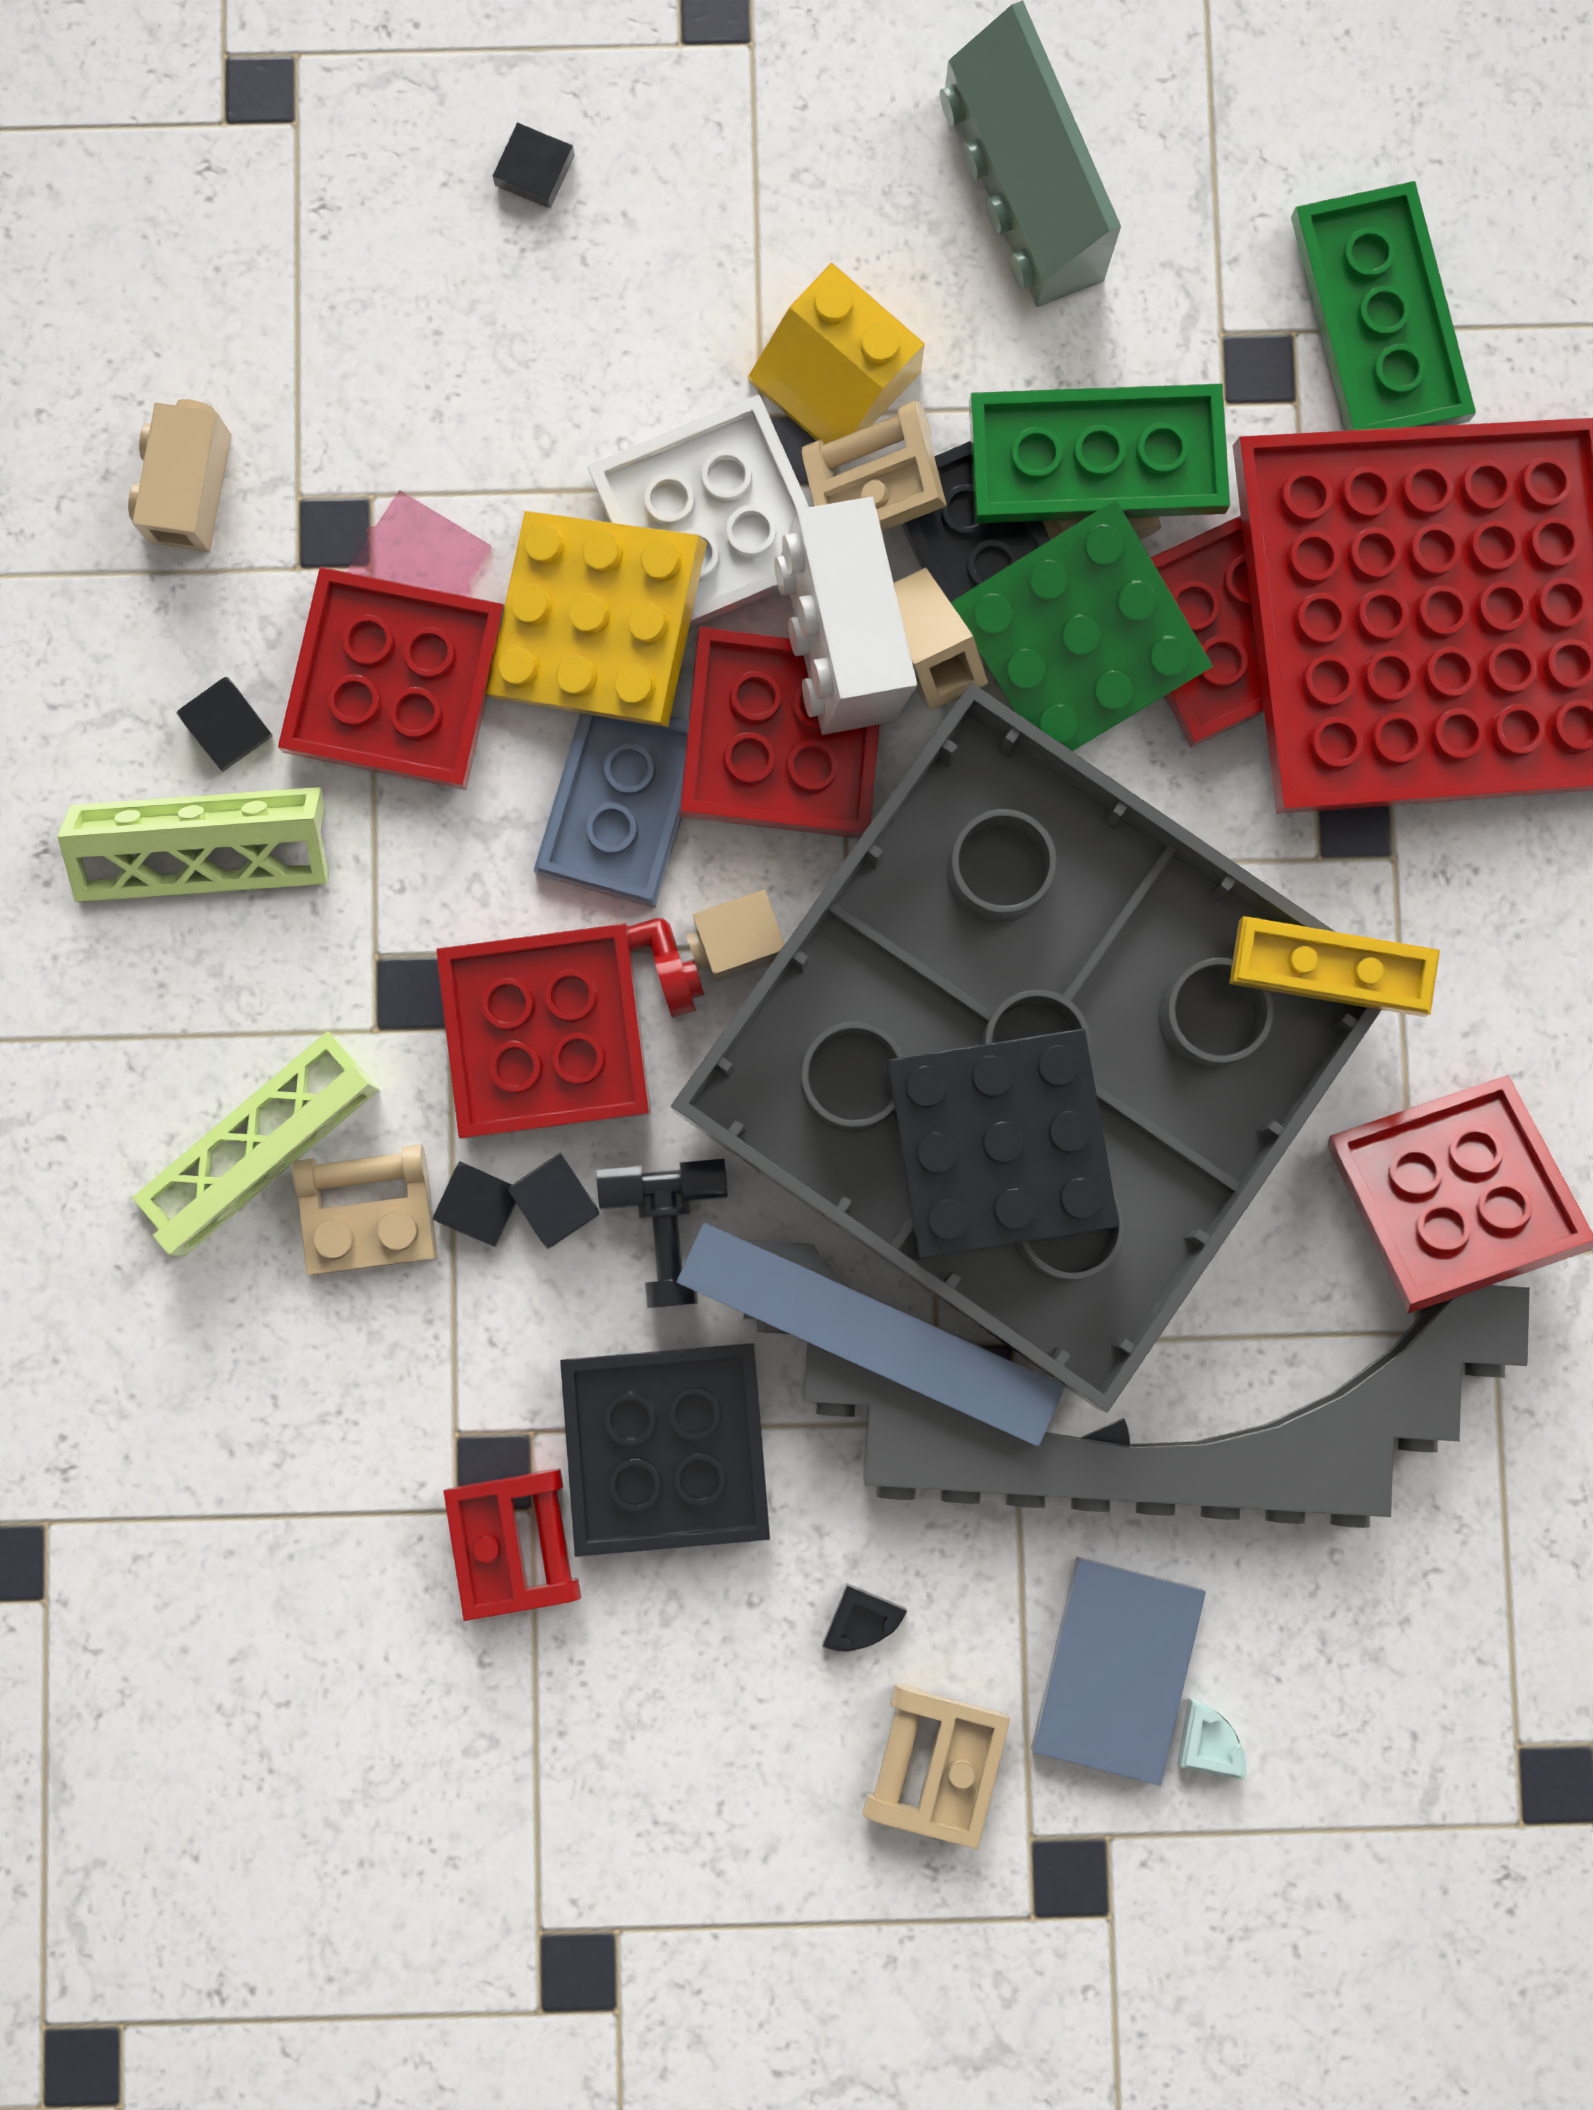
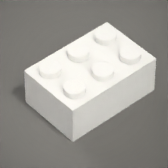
(845, 616)

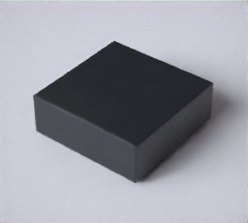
(533, 165)

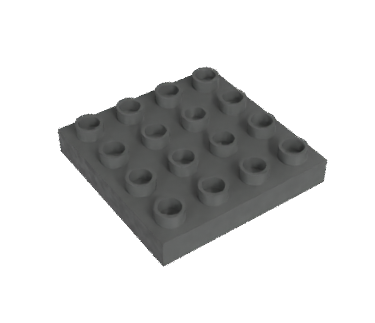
(1010, 905)

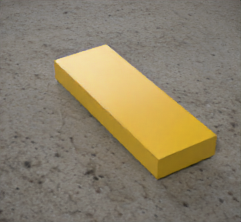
(1334, 966)

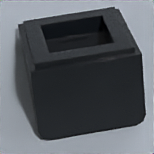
(224, 723)
(554, 1201)
(475, 1204)

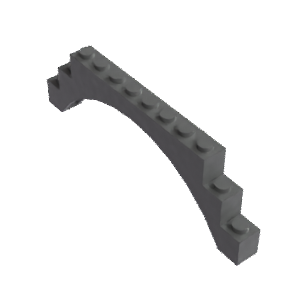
(1312, 1460)

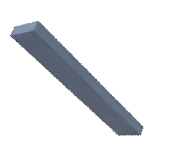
(871, 1334)

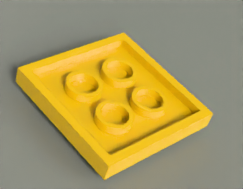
(596, 618)

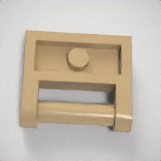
(901, 483)
(369, 1231)
(958, 1770)

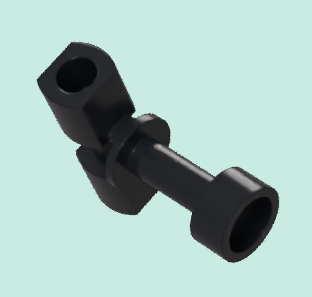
(664, 1198)

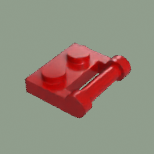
(490, 1548)

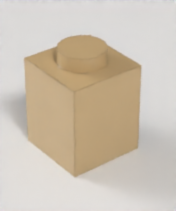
(736, 936)

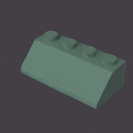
(1030, 159)

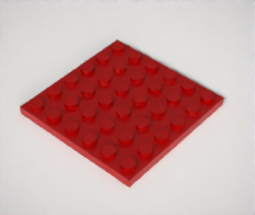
(1422, 610)

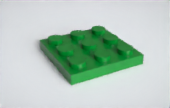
(1083, 630)

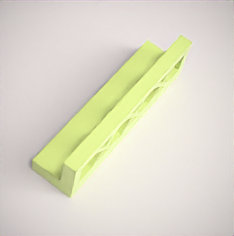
(191, 824)
(263, 1161)

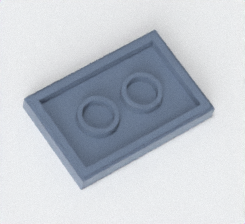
(616, 808)
(1118, 1671)

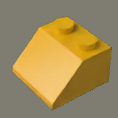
(837, 359)

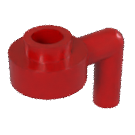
(678, 978)

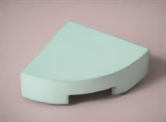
(1210, 1743)

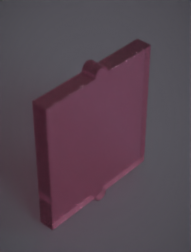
(420, 549)

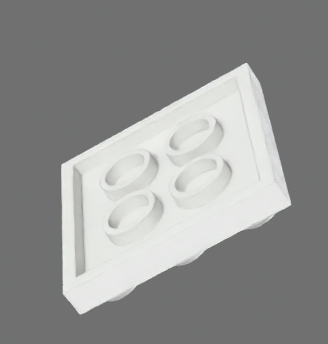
(714, 481)

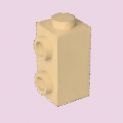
(180, 475)
(938, 641)

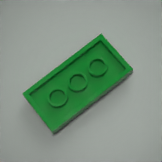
(1382, 310)
(1084, 447)

